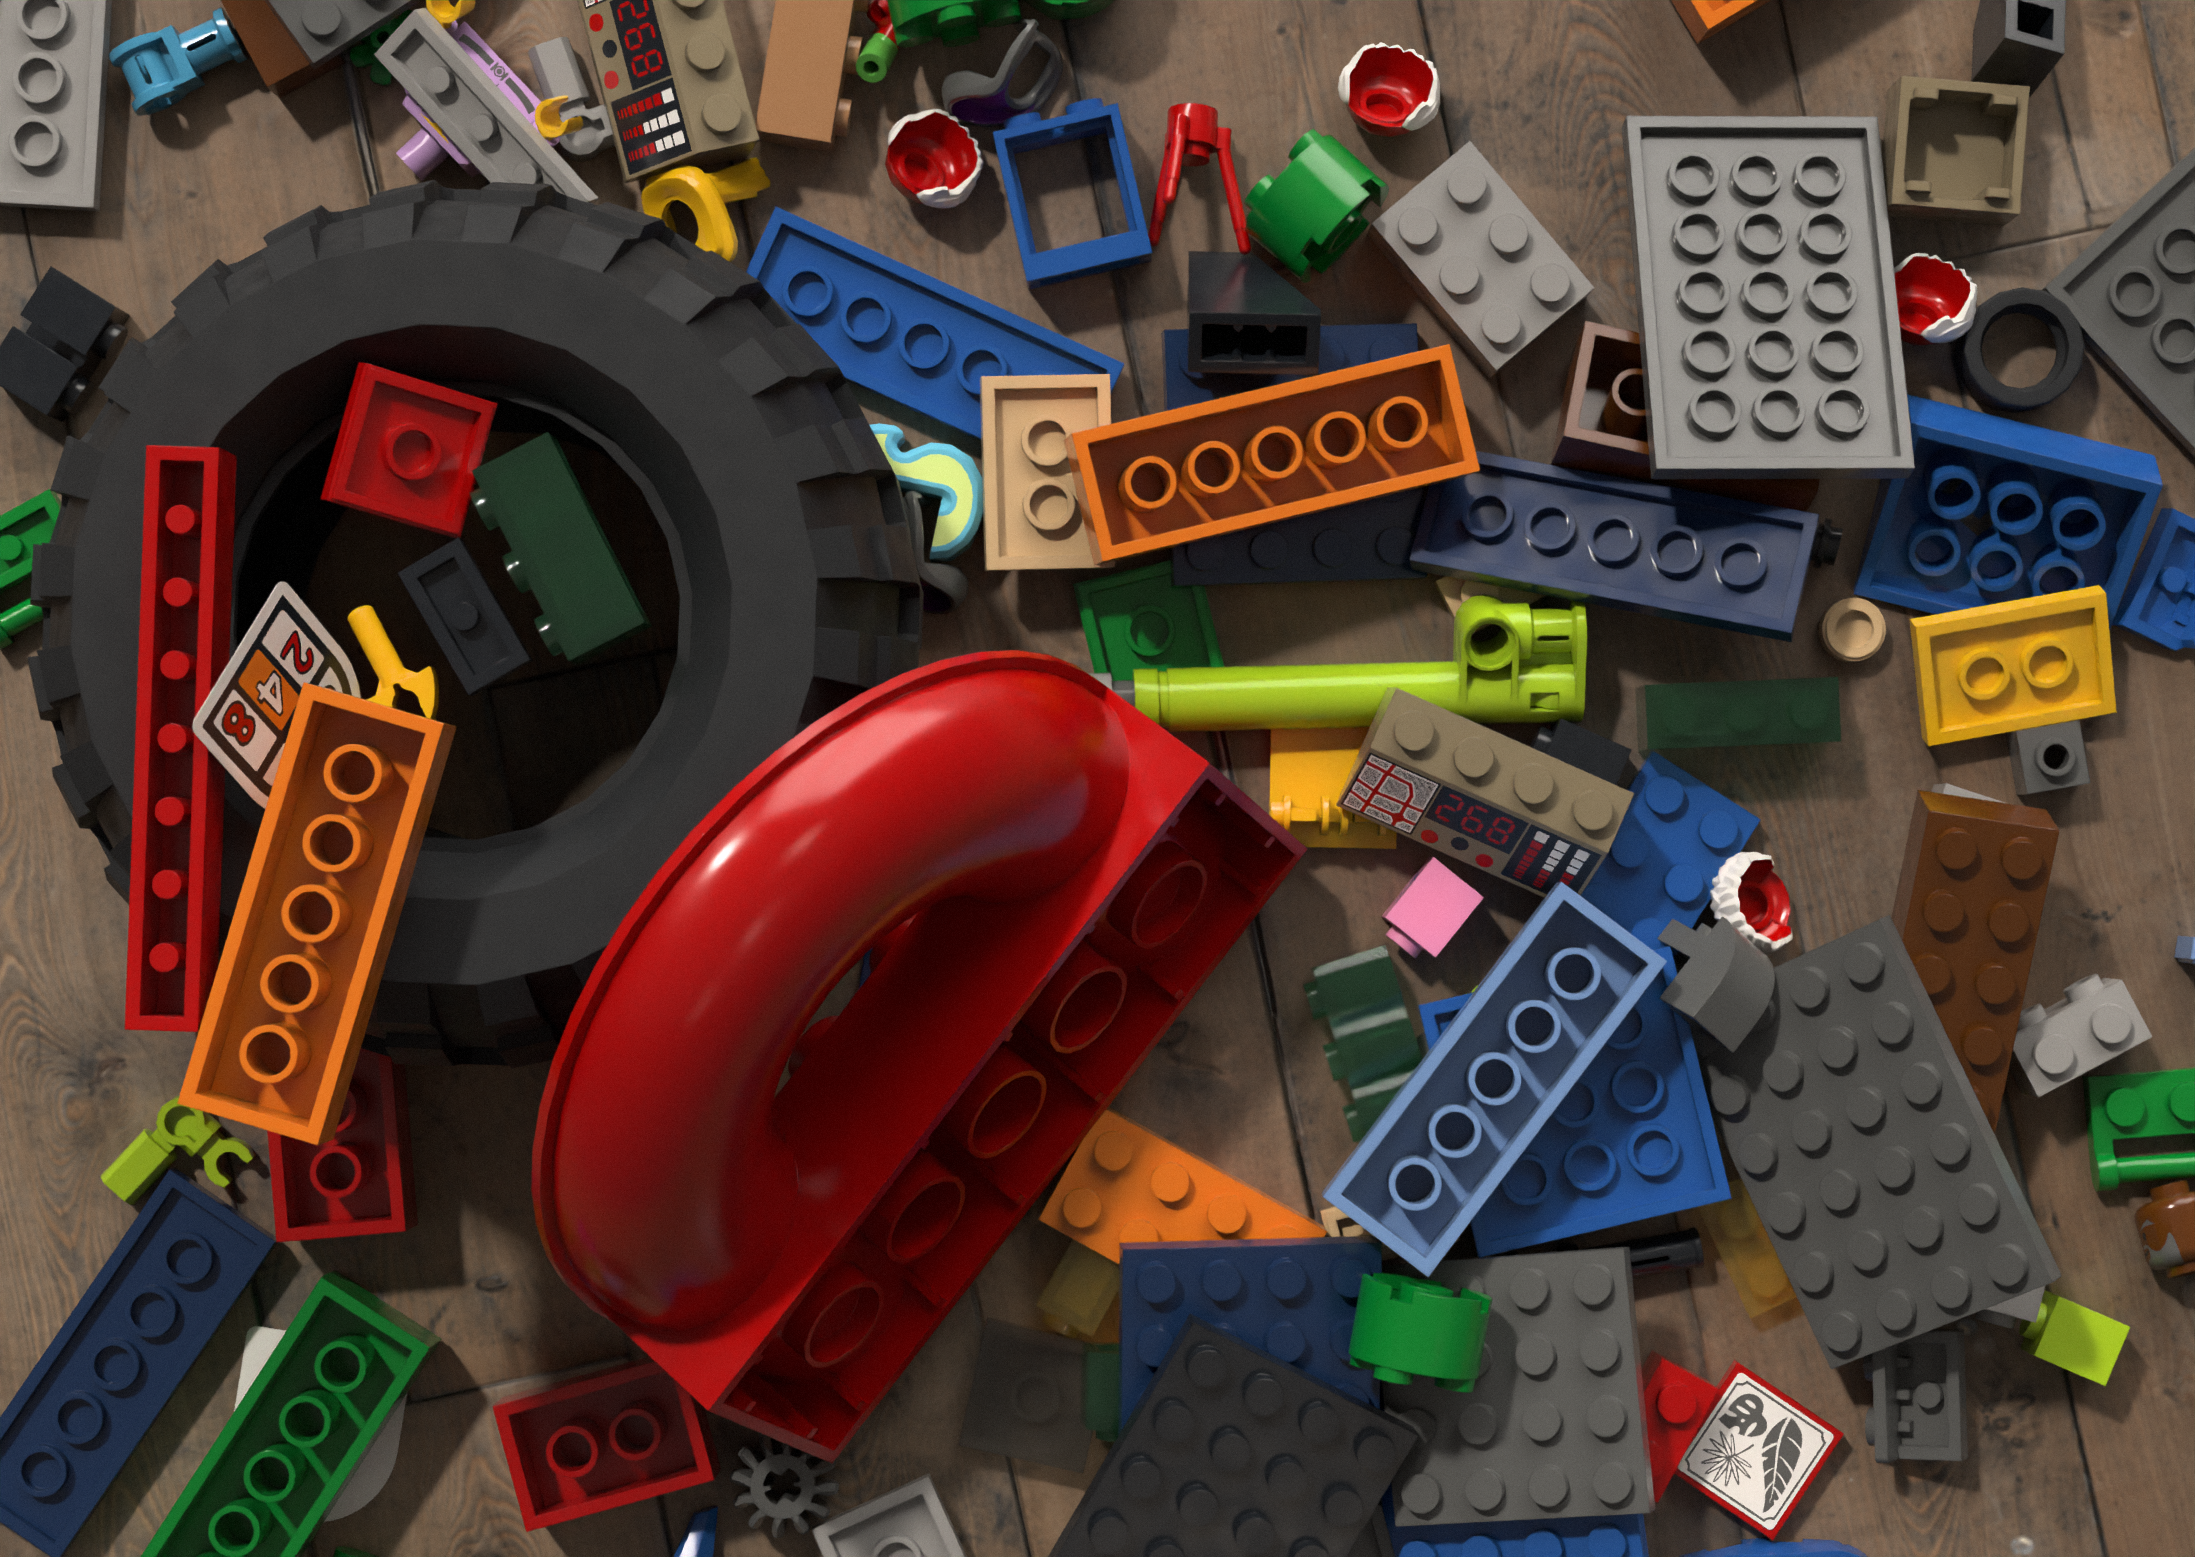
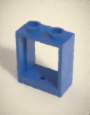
(1087, 258)

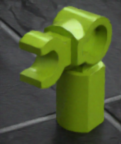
(153, 1151)

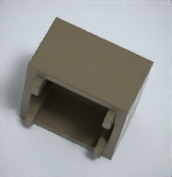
(1954, 150)

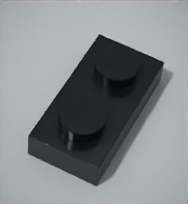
(465, 616)

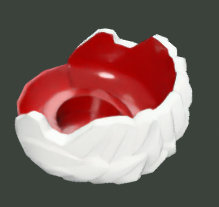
(1389, 90)
(933, 159)
(1933, 300)
(1753, 900)

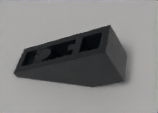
(2017, 41)

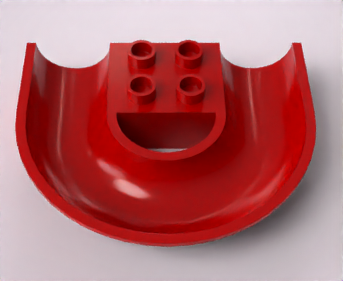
(1036, 920)

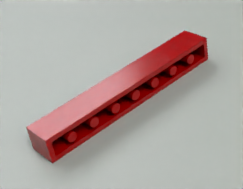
(175, 775)

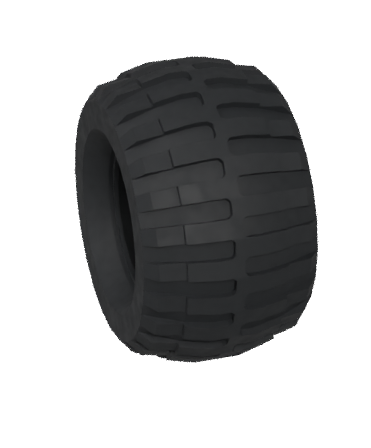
(579, 329)

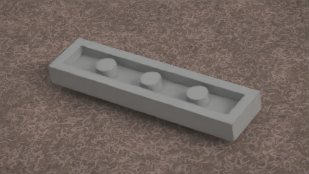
(473, 108)

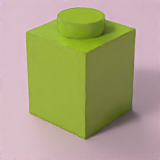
(2074, 1338)

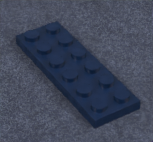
(1620, 544)
(122, 1358)

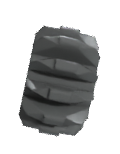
(790, 1503)

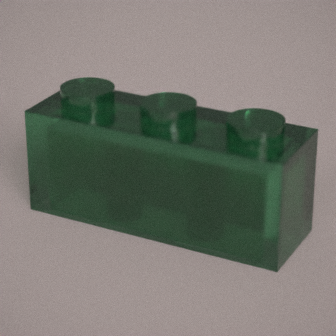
(558, 550)
(1738, 714)

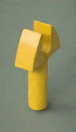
(390, 667)

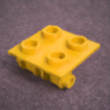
(1306, 782)

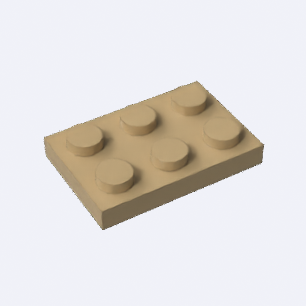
(1026, 474)

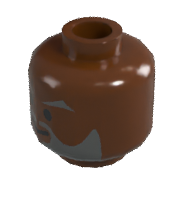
(2168, 1229)

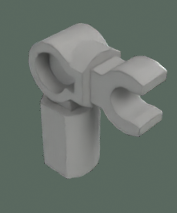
(559, 76)

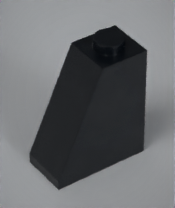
(1247, 318)

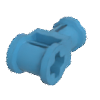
(175, 61)

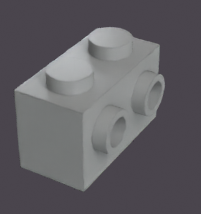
(2075, 1034)

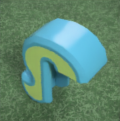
(941, 474)

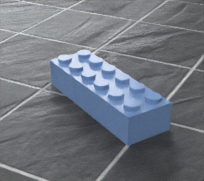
(1493, 1078)

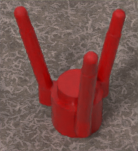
(1189, 142)

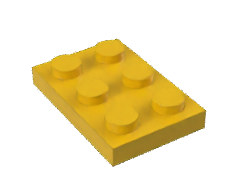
(2013, 665)

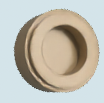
(1852, 630)

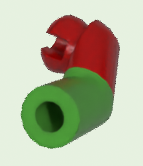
(881, 46)

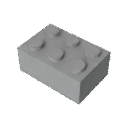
(1479, 260)

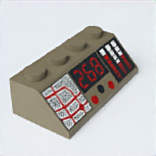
(669, 83)
(1482, 796)

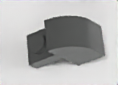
(1722, 981)

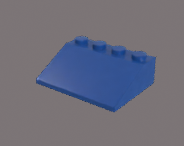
(2066, 528)

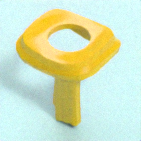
(707, 198)

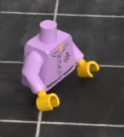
(432, 145)

